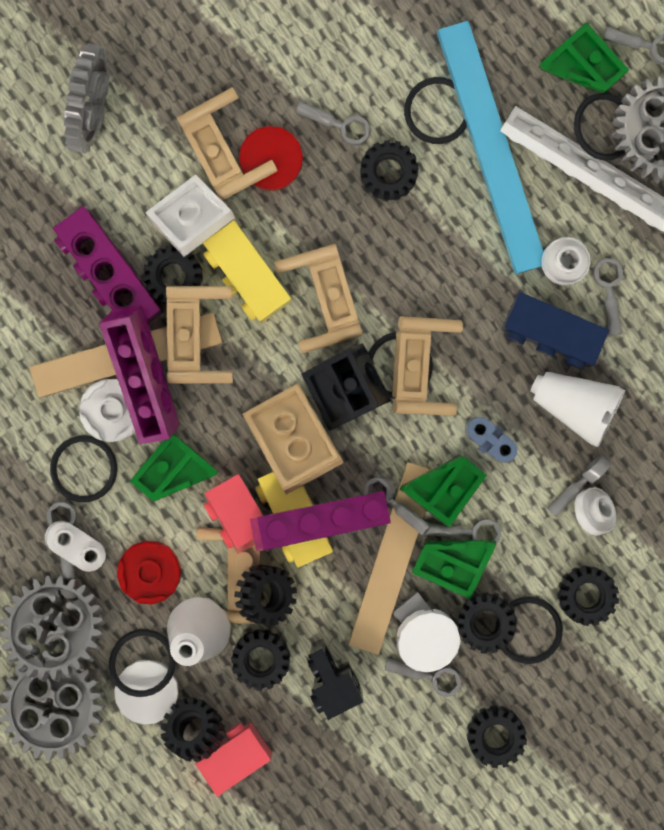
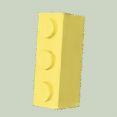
(246, 272)
(273, 493)

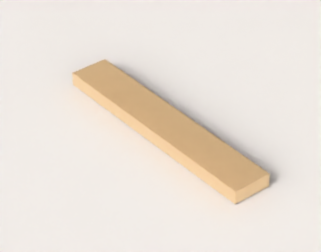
(96, 363)
(387, 572)

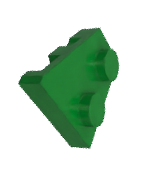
(585, 61)
(454, 563)

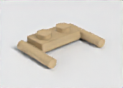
(214, 151)
(332, 295)
(185, 336)
(412, 365)
(236, 566)

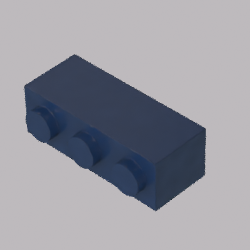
(554, 331)

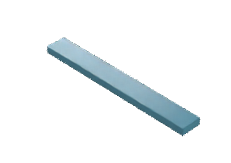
(491, 147)

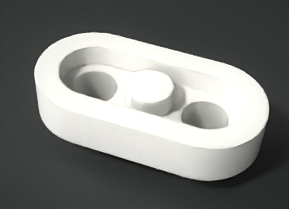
(76, 546)

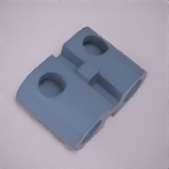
(491, 439)

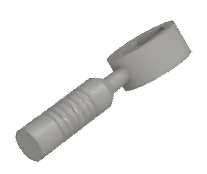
(634, 41)
(329, 120)
(611, 302)
(590, 474)
(400, 509)
(457, 531)
(67, 568)
(401, 668)

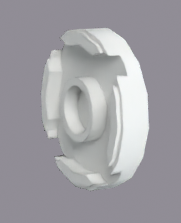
(111, 421)
(428, 640)
(143, 676)

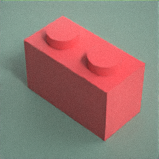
(233, 508)
(235, 758)

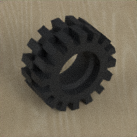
(395, 152)
(160, 260)
(280, 595)
(601, 609)
(484, 642)
(256, 678)
(179, 720)
(503, 754)

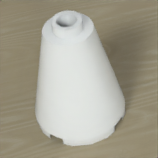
(579, 403)
(197, 631)

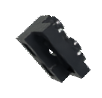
(346, 386)
(334, 686)

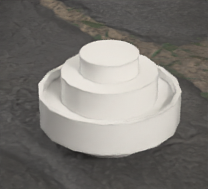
(565, 261)
(595, 511)

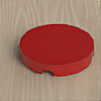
(274, 145)
(149, 562)

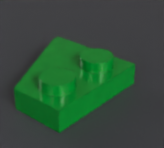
(172, 469)
(445, 488)

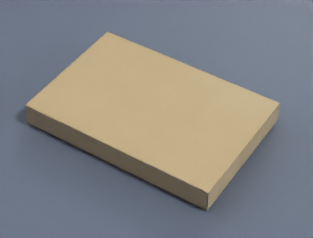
(292, 438)

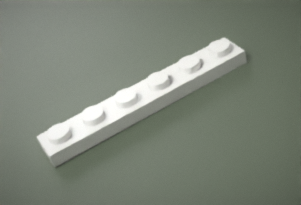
(575, 162)

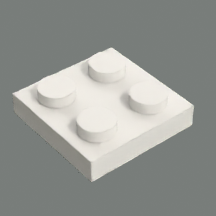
(190, 215)

